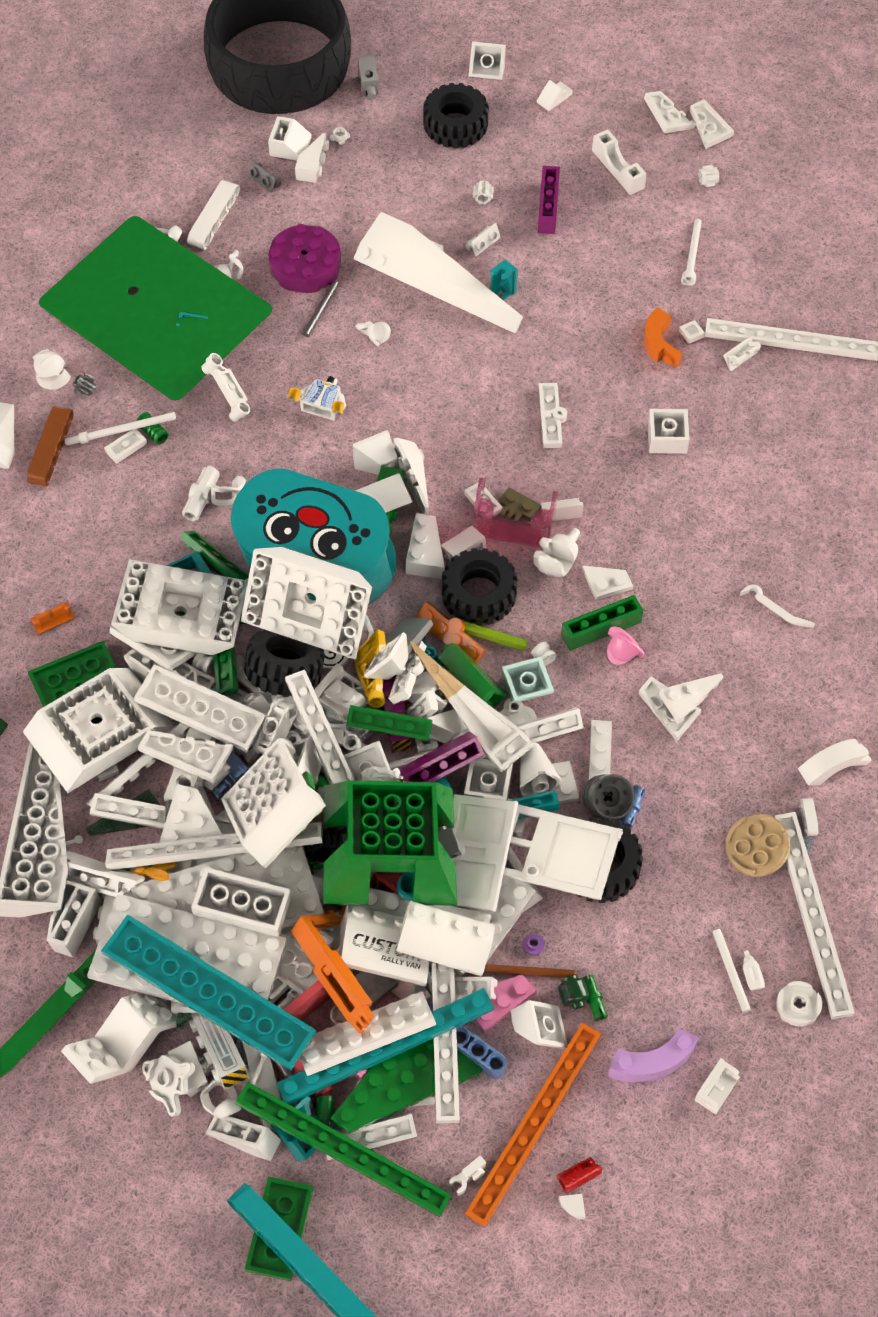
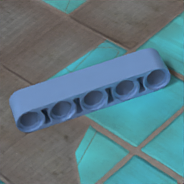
(489, 1054)

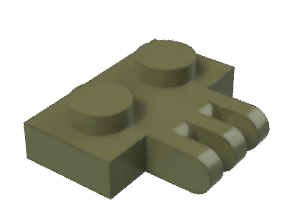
(517, 505)

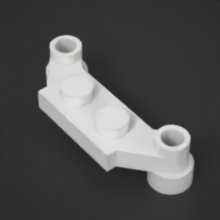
(228, 385)
(340, 732)

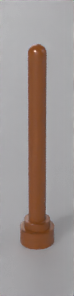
(528, 971)

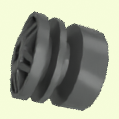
(619, 796)

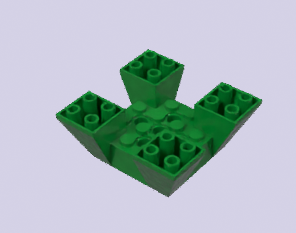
(375, 846)

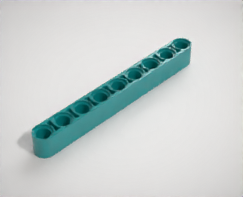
(296, 1254)

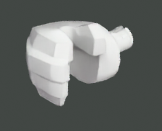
(557, 553)

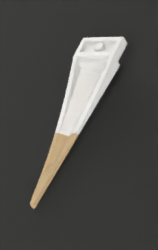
(498, 736)

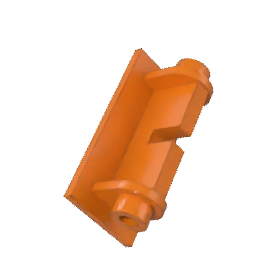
(52, 618)

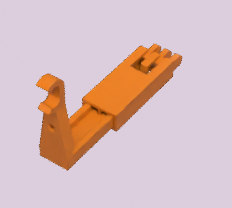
(332, 970)

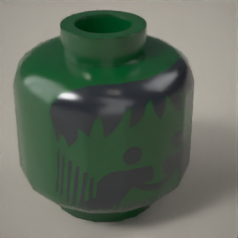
(573, 992)

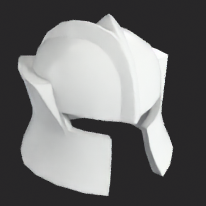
(47, 368)

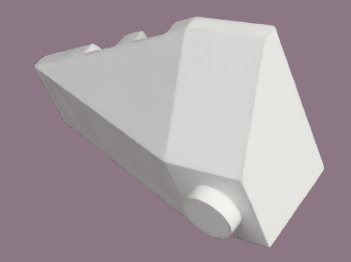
(7, 437)
(411, 461)

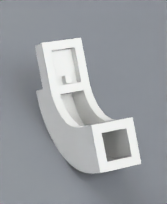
(832, 760)

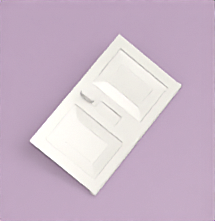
(484, 836)

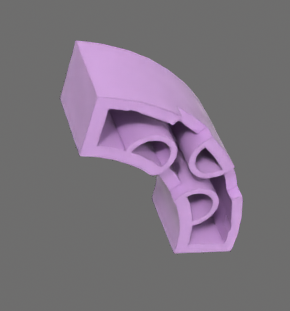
(654, 1064)

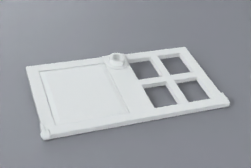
(566, 853)

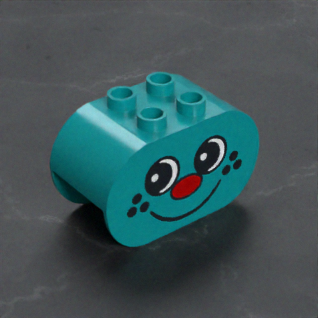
(317, 521)

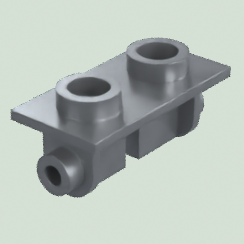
(263, 177)

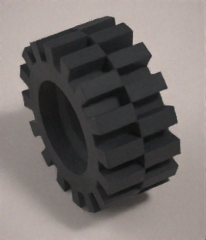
(331, 842)

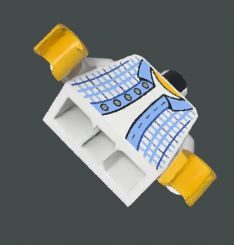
(320, 398)

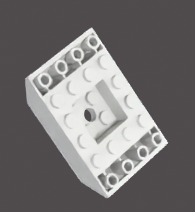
(156, 592)
(279, 600)
(77, 747)

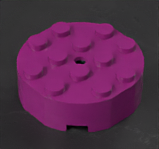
(304, 258)

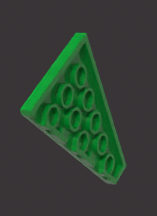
(396, 1085)

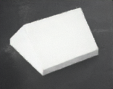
(487, 60)

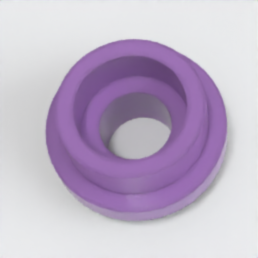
(533, 950)

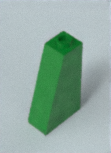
(471, 675)

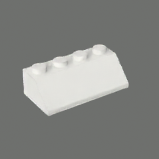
(445, 938)

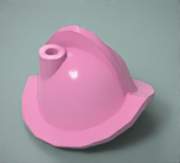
(622, 647)

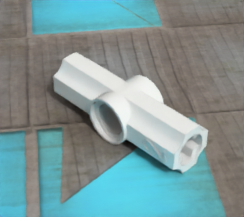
(200, 493)

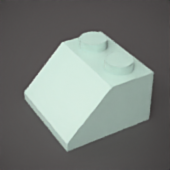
(526, 680)

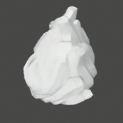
(381, 774)

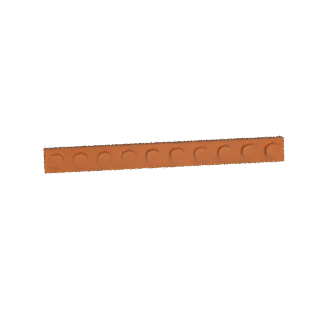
(532, 1125)

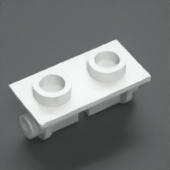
(484, 239)
(741, 353)

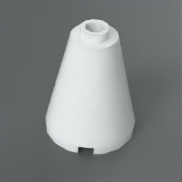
(537, 773)

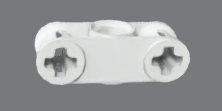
(276, 718)

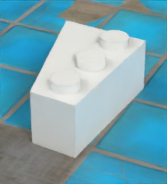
(424, 550)

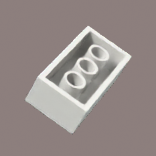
(241, 902)

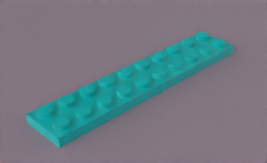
(209, 992)

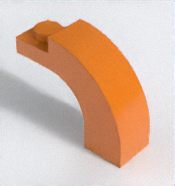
(655, 345)

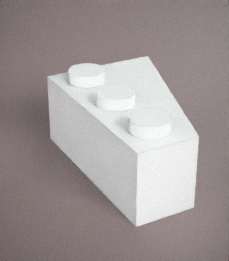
(72, 922)

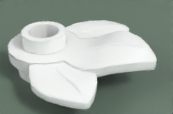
(519, 716)

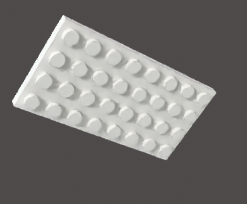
(287, 871)
(235, 951)

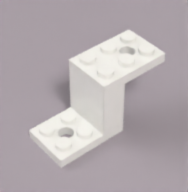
(122, 1037)

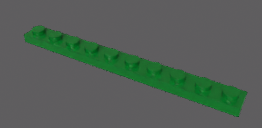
(343, 1149)

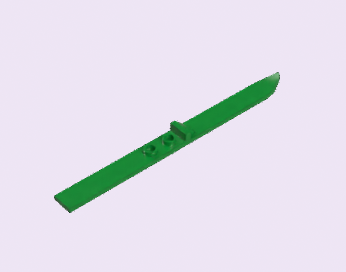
(46, 1017)

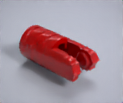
(579, 1174)

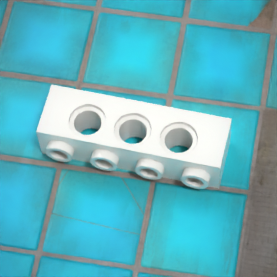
(183, 777)

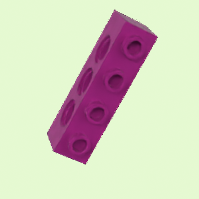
(548, 199)

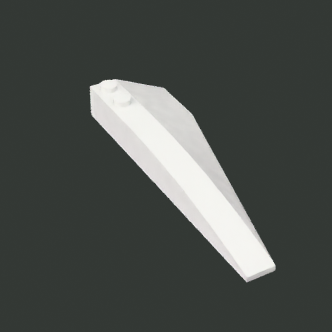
(413, 259)
(35, 854)

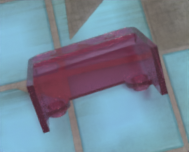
(508, 529)

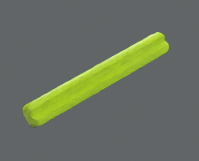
(495, 636)

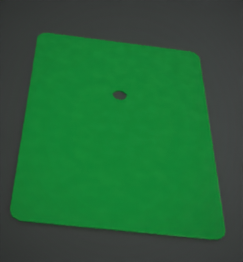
(142, 327)

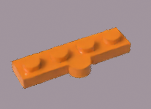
(451, 631)

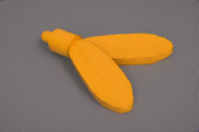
(155, 871)

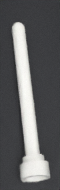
(689, 275)

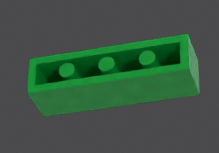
(597, 623)

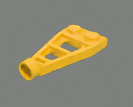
(365, 655)

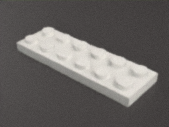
(200, 708)
(389, 1025)

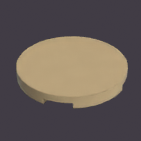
(757, 845)

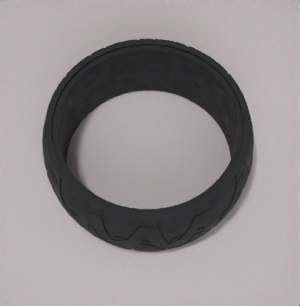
(277, 87)

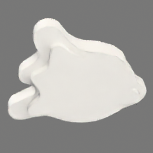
(168, 1080)

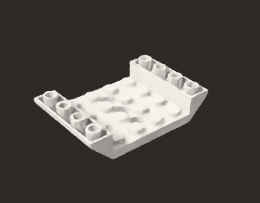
(271, 803)

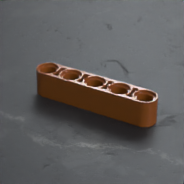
(49, 445)

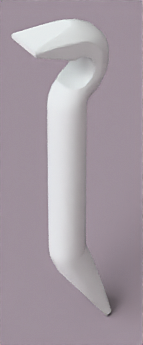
(775, 608)

